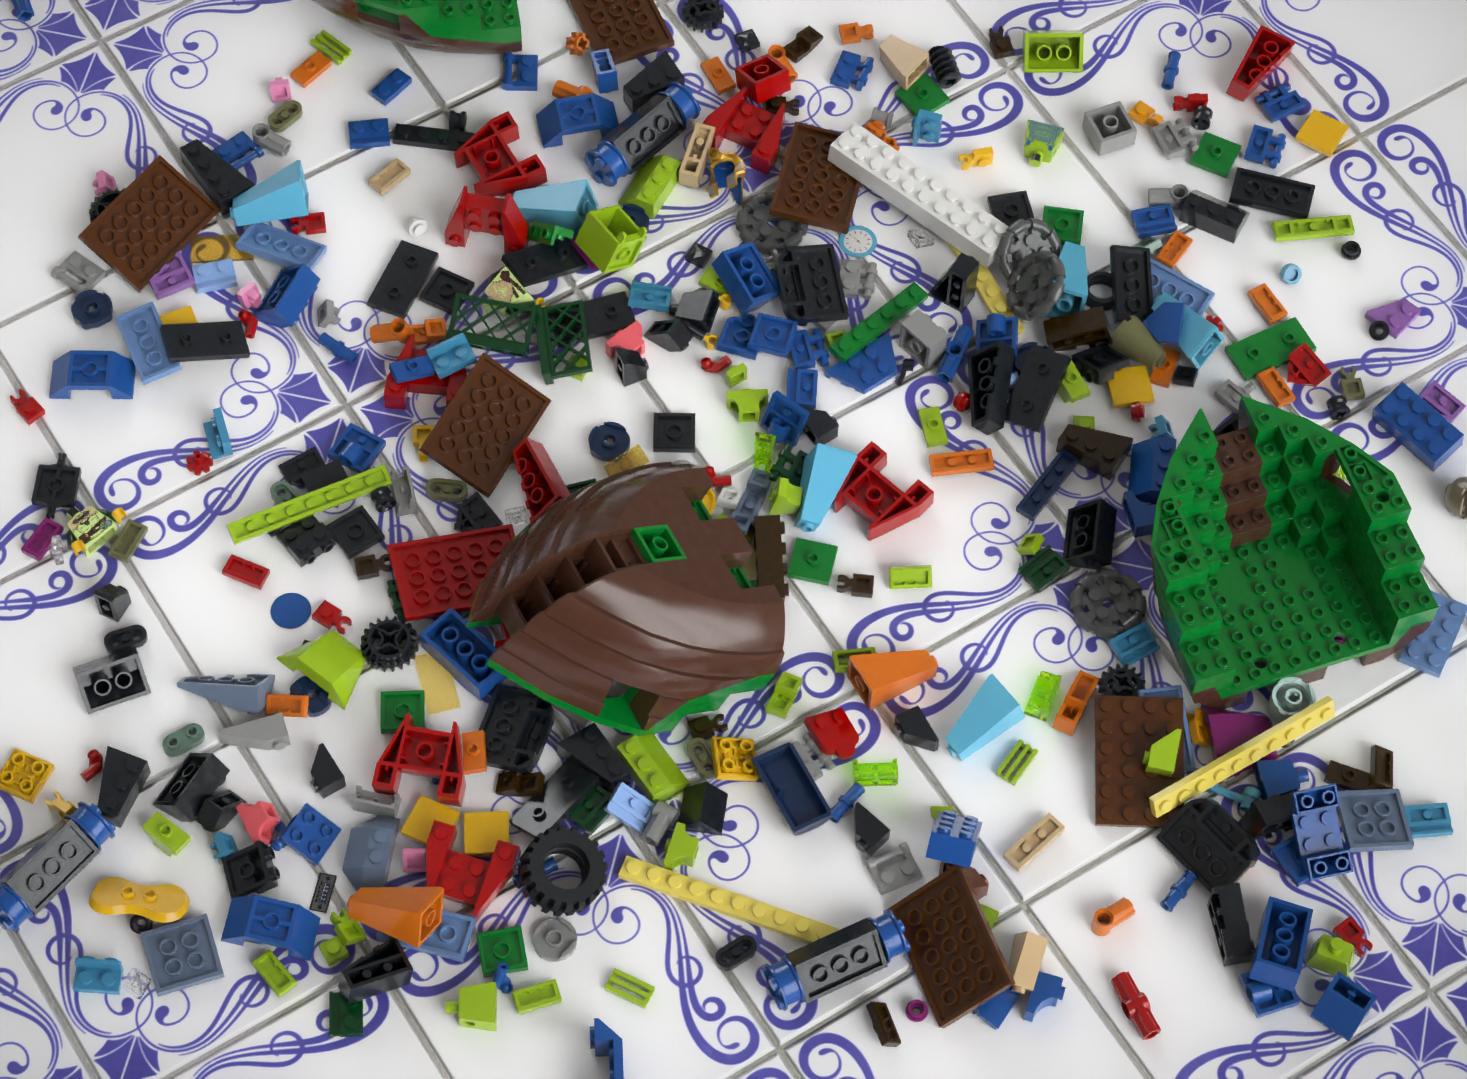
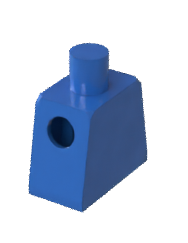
(1278, 777)

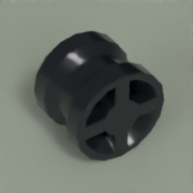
(1201, 118)
(457, 120)
(1338, 407)
(383, 499)

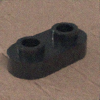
(125, 638)
(735, 953)

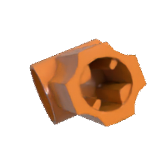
(779, 52)
(564, 90)
(395, 331)
(1112, 915)

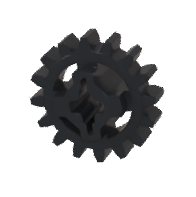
(703, 14)
(1120, 681)

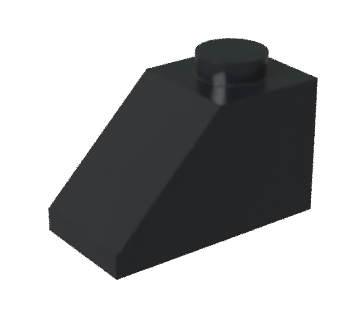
(669, 335)
(630, 366)
(820, 427)
(112, 601)
(915, 729)
(326, 774)
(219, 810)
(868, 830)

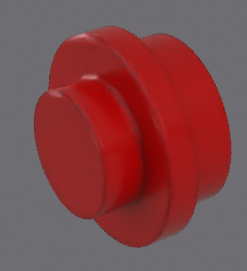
(962, 401)
(1137, 411)

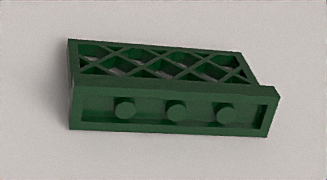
(545, 340)
(489, 343)

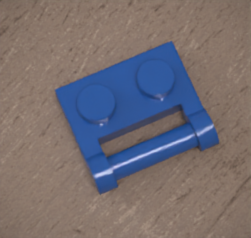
(527, 72)
(236, 148)

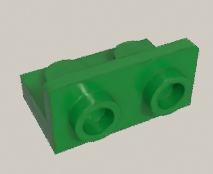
(547, 233)

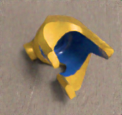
(727, 172)

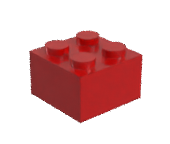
(763, 78)

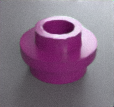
(916, 1004)

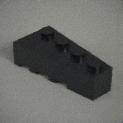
(214, 175)
(989, 385)

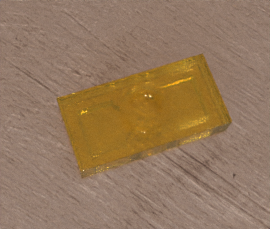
(630, 459)

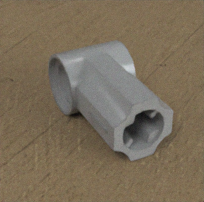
(267, 139)
(1175, 196)
(662, 818)

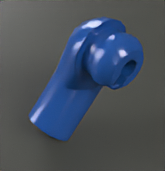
(277, 844)
(502, 980)

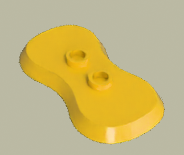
(154, 902)

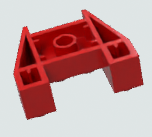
(749, 128)
(494, 162)
(486, 215)
(397, 394)
(877, 497)
(426, 755)
(466, 877)

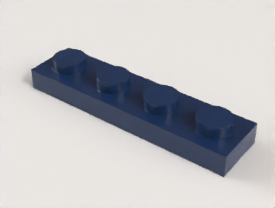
(1047, 485)

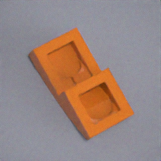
(430, 331)

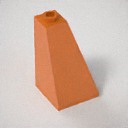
(889, 674)
(399, 911)

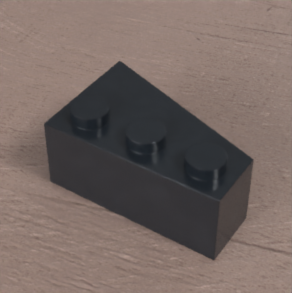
(1268, 816)
(376, 972)

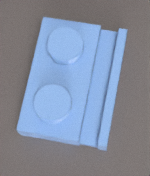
(214, 276)
(630, 807)

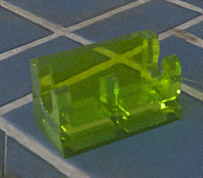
(764, 450)
(1043, 695)
(876, 773)

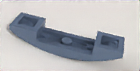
(752, 499)

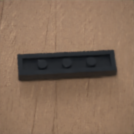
(430, 137)

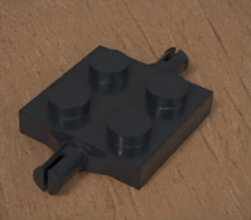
(56, 486)

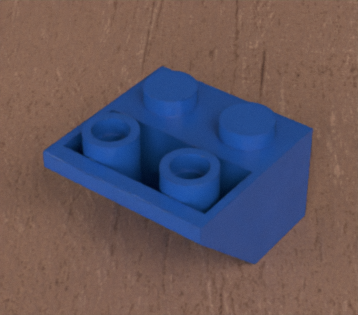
(1343, 1006)

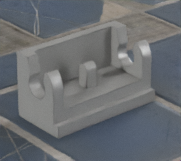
(403, 492)
(375, 803)

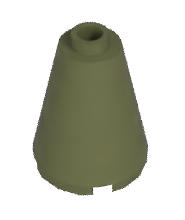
(1137, 343)

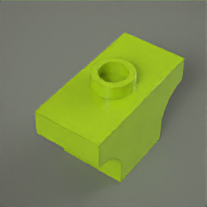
(1073, 386)
(747, 403)
(785, 498)
(166, 834)
(680, 848)

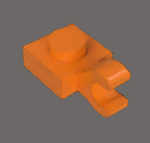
(852, 33)

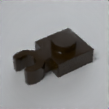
(1000, 45)
(775, 103)
(369, 566)
(860, 585)
(705, 728)

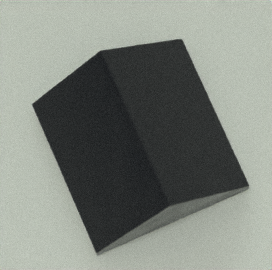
(703, 808)

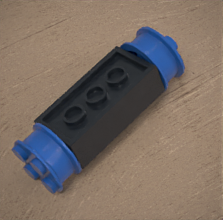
(642, 134)
(52, 864)
(835, 960)

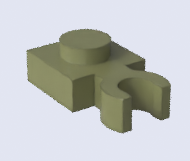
(1350, 386)

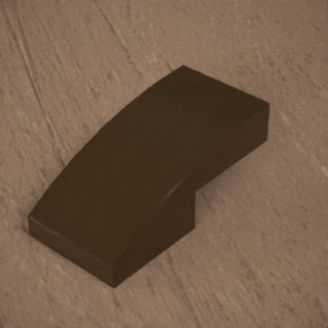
(804, 43)
(520, 785)

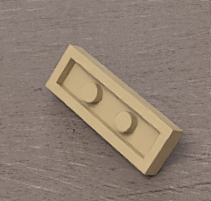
(1033, 842)

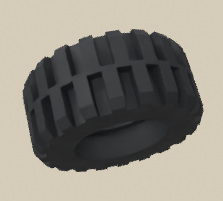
(578, 848)

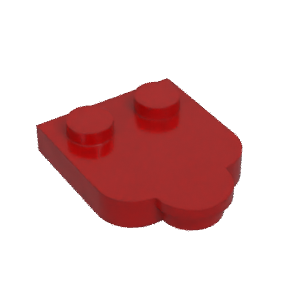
(833, 733)

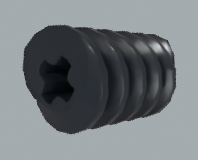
(944, 66)

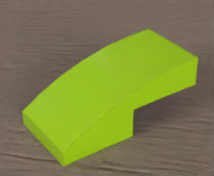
(784, 695)

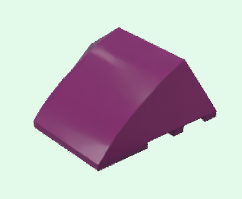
(1231, 729)

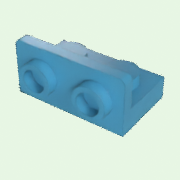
(926, 126)
(451, 355)
(218, 435)
(98, 975)

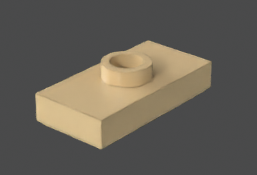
(389, 176)

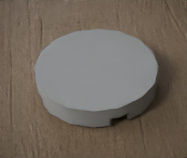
(554, 939)

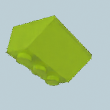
(1052, 51)
(652, 184)
(651, 767)

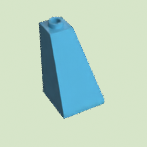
(273, 199)
(557, 204)
(1076, 284)
(1197, 337)
(821, 480)
(985, 718)

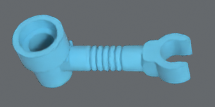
(1248, 796)

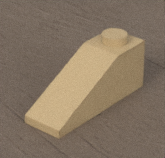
(696, 155)

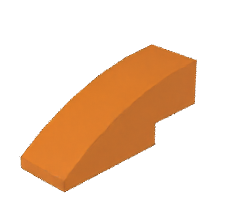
(1075, 703)

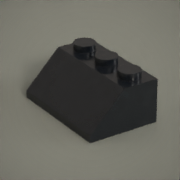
(1213, 215)
(1090, 535)
(111, 680)
(191, 785)

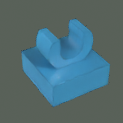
(1162, 427)
(224, 844)

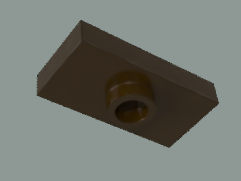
(1381, 767)
(1347, 777)
(883, 1024)

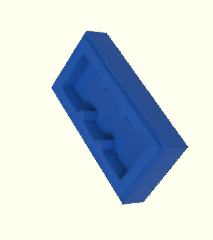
(411, 369)

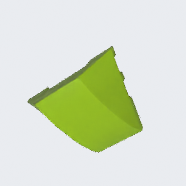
(329, 663)

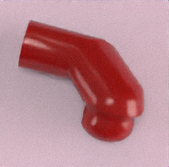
(249, 321)
(95, 765)

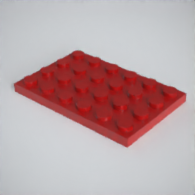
(444, 569)

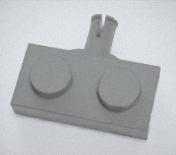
(1231, 394)

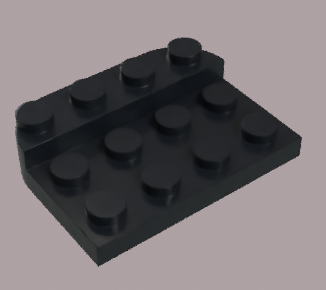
(810, 284)
(516, 728)
(1210, 843)

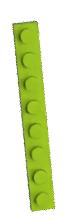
(308, 504)

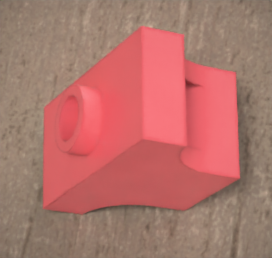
(627, 338)
(259, 820)

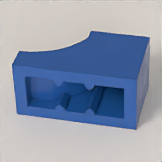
(604, 71)
(1138, 514)
(1045, 993)

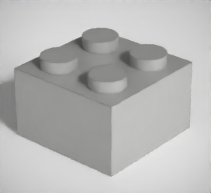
(1109, 128)
(923, 339)

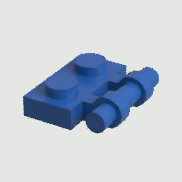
(846, 68)
(1281, 107)
(1258, 146)
(802, 353)

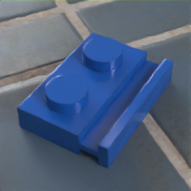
(369, 133)
(1153, 220)
(802, 387)

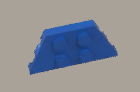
(867, 367)

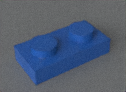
(391, 86)

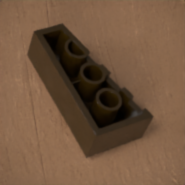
(770, 553)

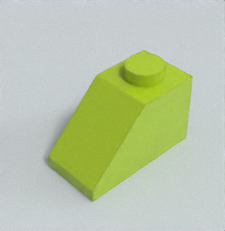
(1163, 754)

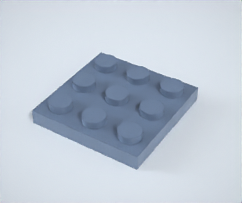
(1374, 820)
(182, 954)

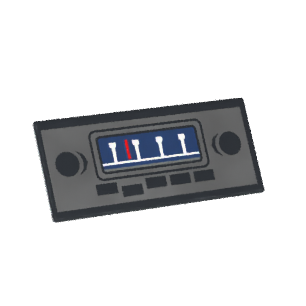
(323, 892)

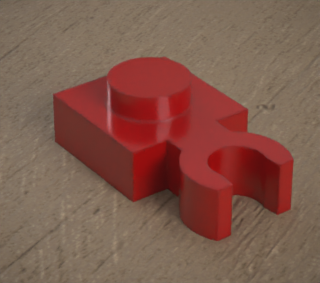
(1190, 102)
(312, 223)
(28, 409)
(329, 616)
(1352, 933)

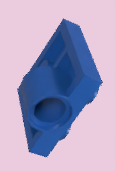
(997, 328)
(784, 419)
(357, 448)
(310, 834)
(1267, 998)

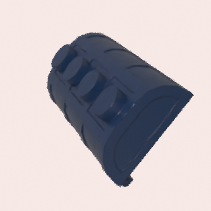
(792, 788)

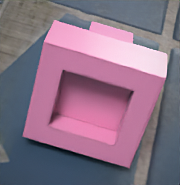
(280, 89)
(104, 182)
(249, 296)
(414, 860)

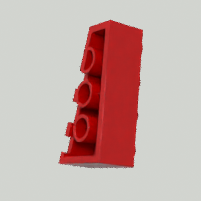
(1260, 61)
(539, 477)

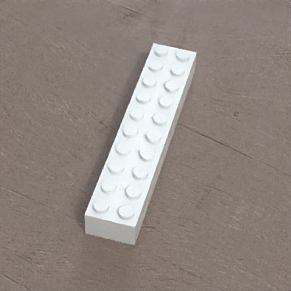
(918, 193)

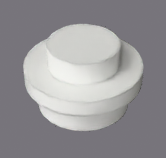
(417, 226)

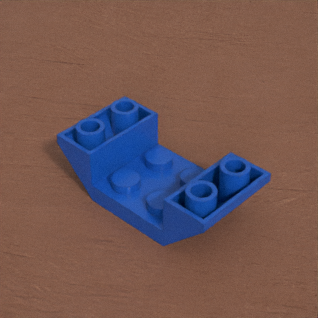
(575, 116)
(92, 372)
(1319, 833)
(272, 924)
(609, 1044)

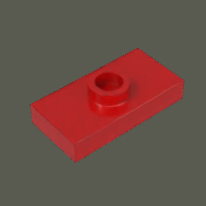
(245, 572)

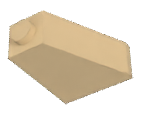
(903, 60)
(1026, 960)

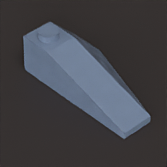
(239, 694)

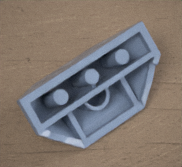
(370, 852)

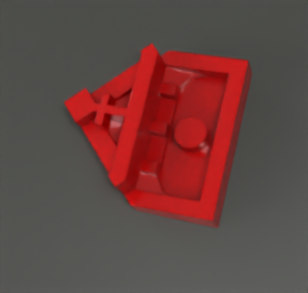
(1306, 367)

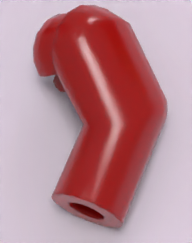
(715, 367)
(718, 480)

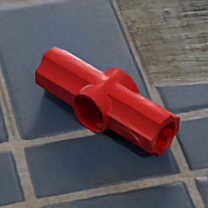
(1135, 1005)

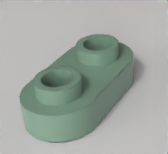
(282, 487)
(184, 740)

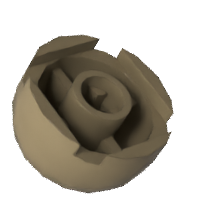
(1457, 497)

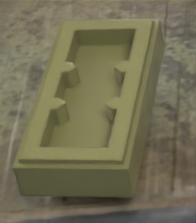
(128, 541)

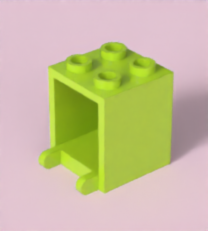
(611, 238)

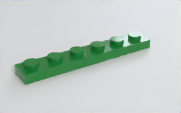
(878, 322)

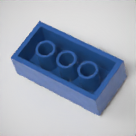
(1417, 426)
(462, 653)
(954, 838)
(1281, 943)

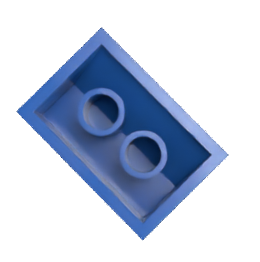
(746, 277)
(287, 296)
(1149, 467)

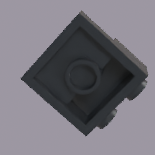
(1099, 363)
(306, 540)
(251, 870)

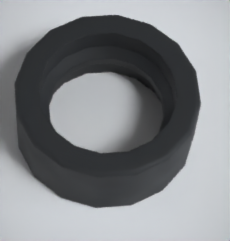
(1099, 277)

